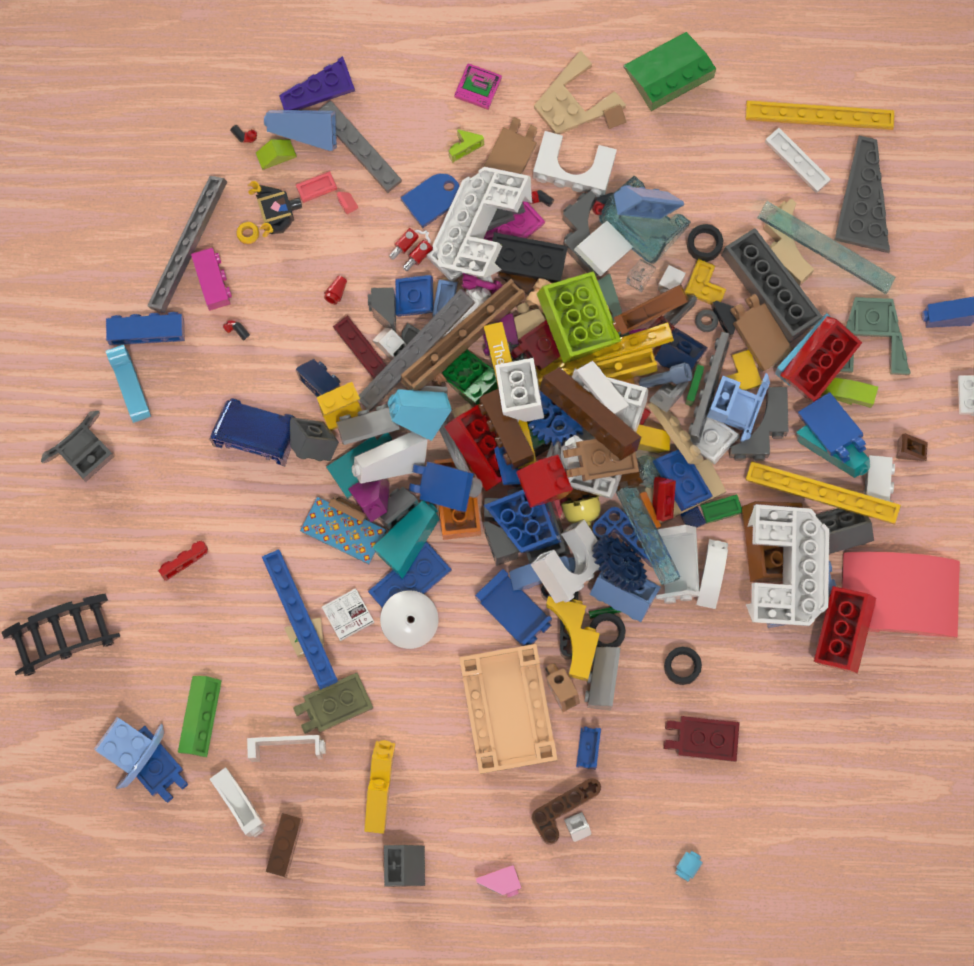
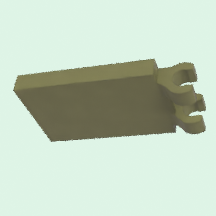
(334, 704)

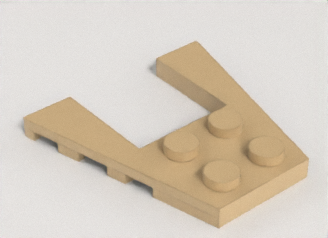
(561, 109)

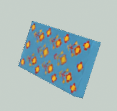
(342, 531)

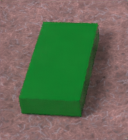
(694, 385)
(721, 509)

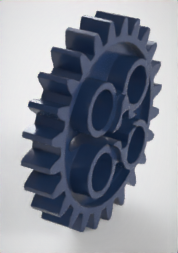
(619, 563)

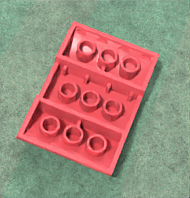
(911, 591)

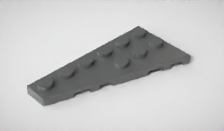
(863, 207)

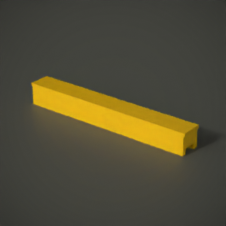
(625, 366)

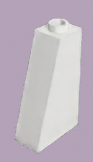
(391, 458)

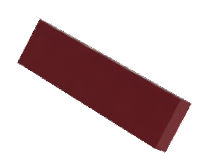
(360, 346)

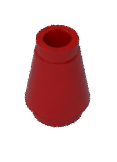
(335, 291)

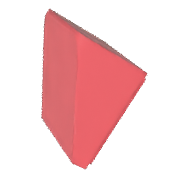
(347, 202)

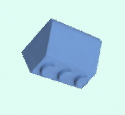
(645, 202)
(631, 603)

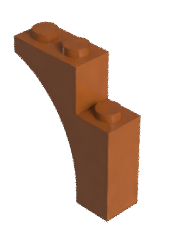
(650, 309)

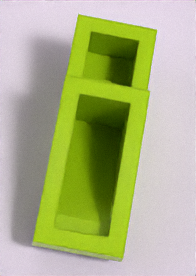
(852, 392)

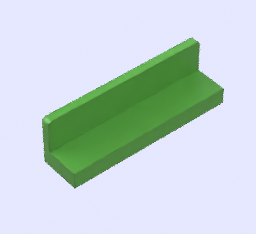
(199, 716)

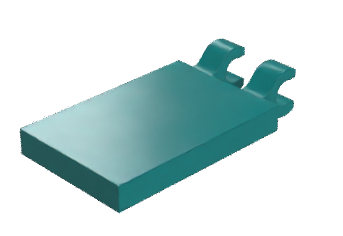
(342, 468)

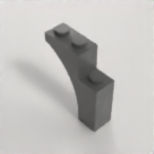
(576, 218)
(773, 424)

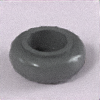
(706, 328)

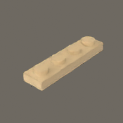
(678, 435)

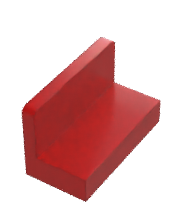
(664, 498)

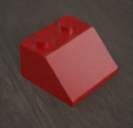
(544, 481)

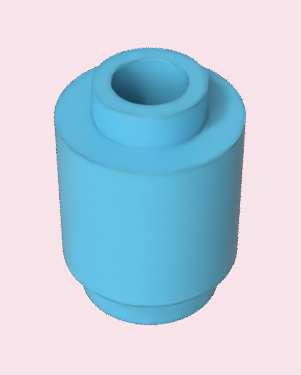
(688, 866)

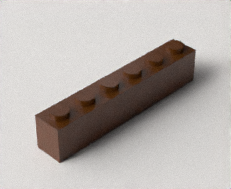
(590, 413)

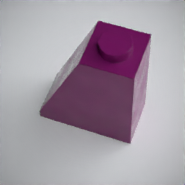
(371, 497)

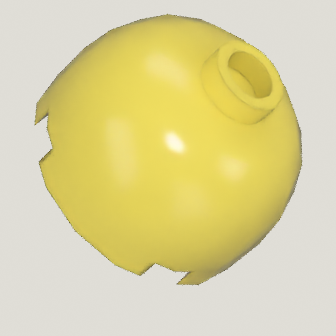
(583, 509)

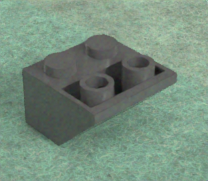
(404, 865)

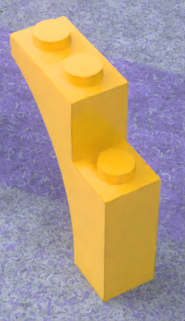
(653, 439)
(582, 640)
(379, 787)

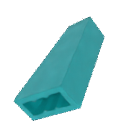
(857, 465)
(407, 538)

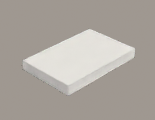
(603, 248)

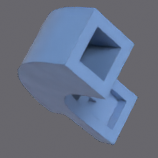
(526, 577)

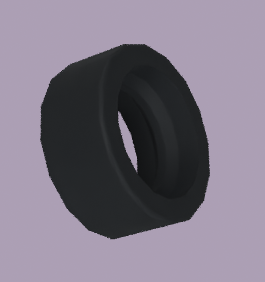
(709, 229)
(617, 621)
(697, 665)

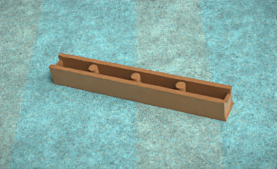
(462, 336)

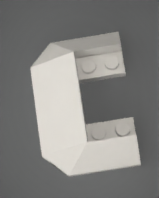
(461, 236)
(804, 566)

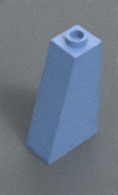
(305, 126)

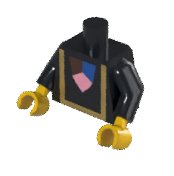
(275, 208)

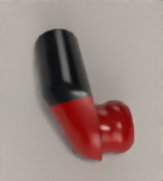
(244, 137)
(540, 196)
(599, 203)
(238, 327)

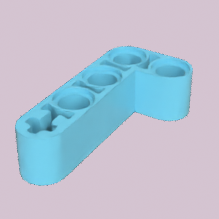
(128, 383)

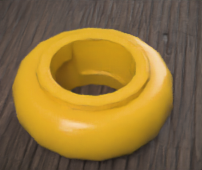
(247, 240)

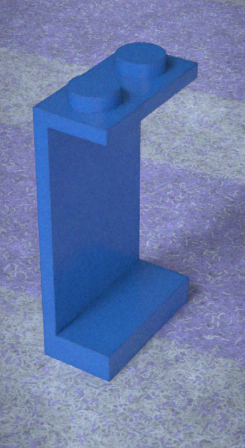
(513, 609)

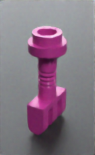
(470, 282)

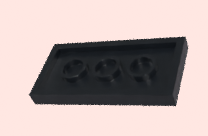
(530, 257)

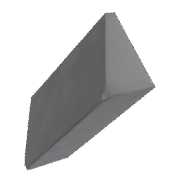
(678, 313)

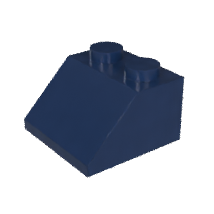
(681, 350)
(316, 378)

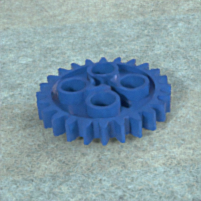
(540, 426)

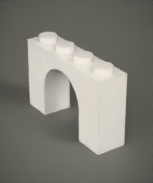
(548, 169)
(555, 576)

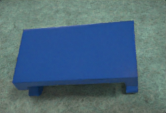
(588, 748)

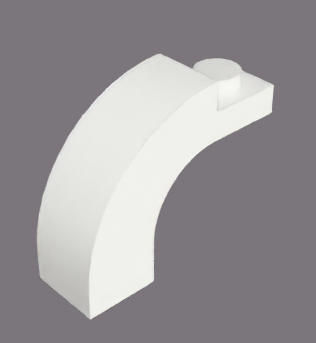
(712, 574)

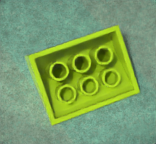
(578, 316)

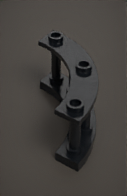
(53, 616)

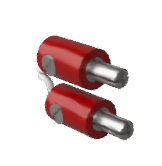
(406, 242)

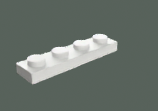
(797, 160)

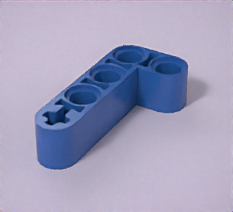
(617, 527)

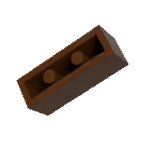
(284, 845)

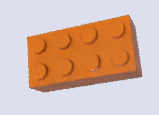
(459, 523)

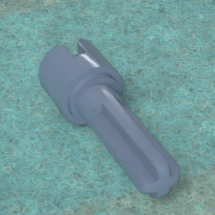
(677, 374)

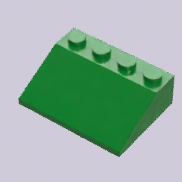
(670, 70)

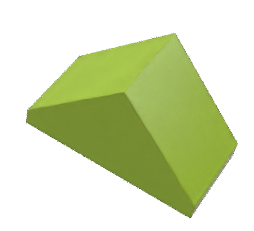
(275, 152)

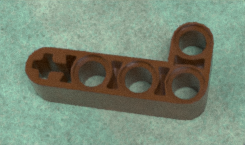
(568, 806)

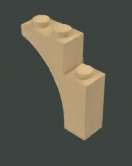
(786, 250)

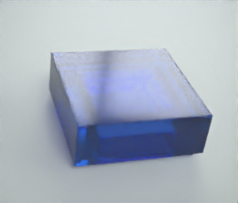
(693, 517)

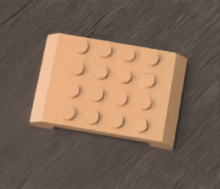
(508, 709)

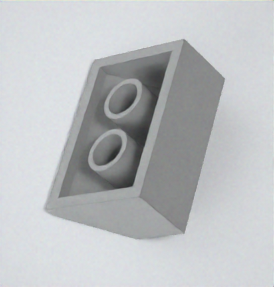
(365, 425)
(603, 678)

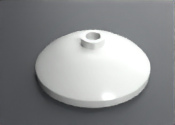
(395, 623)

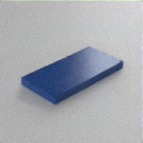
(421, 577)

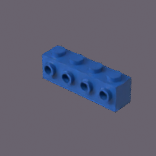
(145, 329)

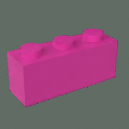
(211, 278)

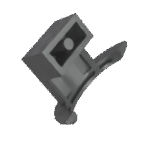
(82, 449)

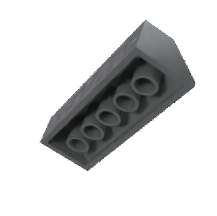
(772, 283)

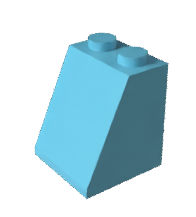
(419, 411)

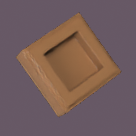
(614, 116)

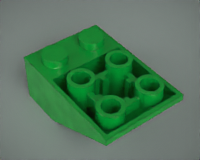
(470, 377)

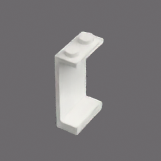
(682, 547)
(254, 744)

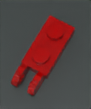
(183, 560)

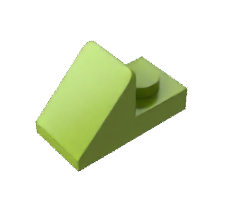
(469, 143)

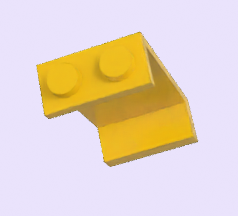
(339, 403)

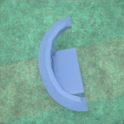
(737, 406)
(128, 748)

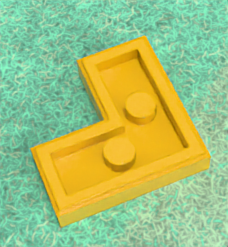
(700, 286)
(746, 371)

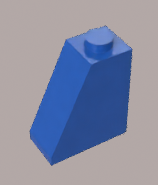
(949, 313)

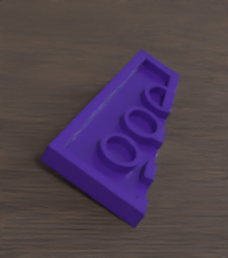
(323, 86)

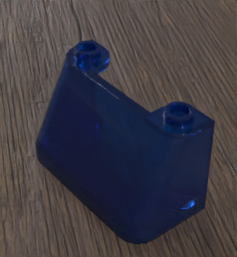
(253, 431)

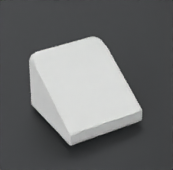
(578, 827)

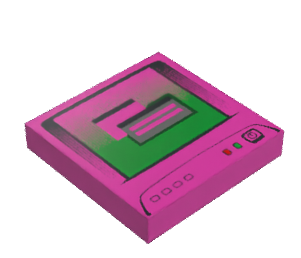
(478, 86)

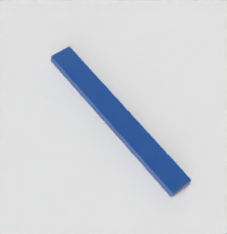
(299, 619)

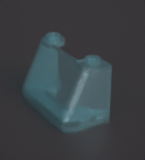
(647, 236)

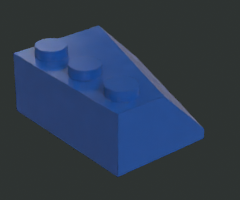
(525, 526)

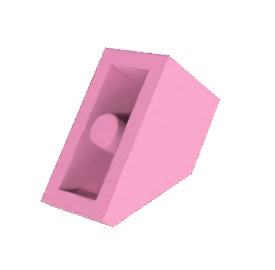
(502, 881)

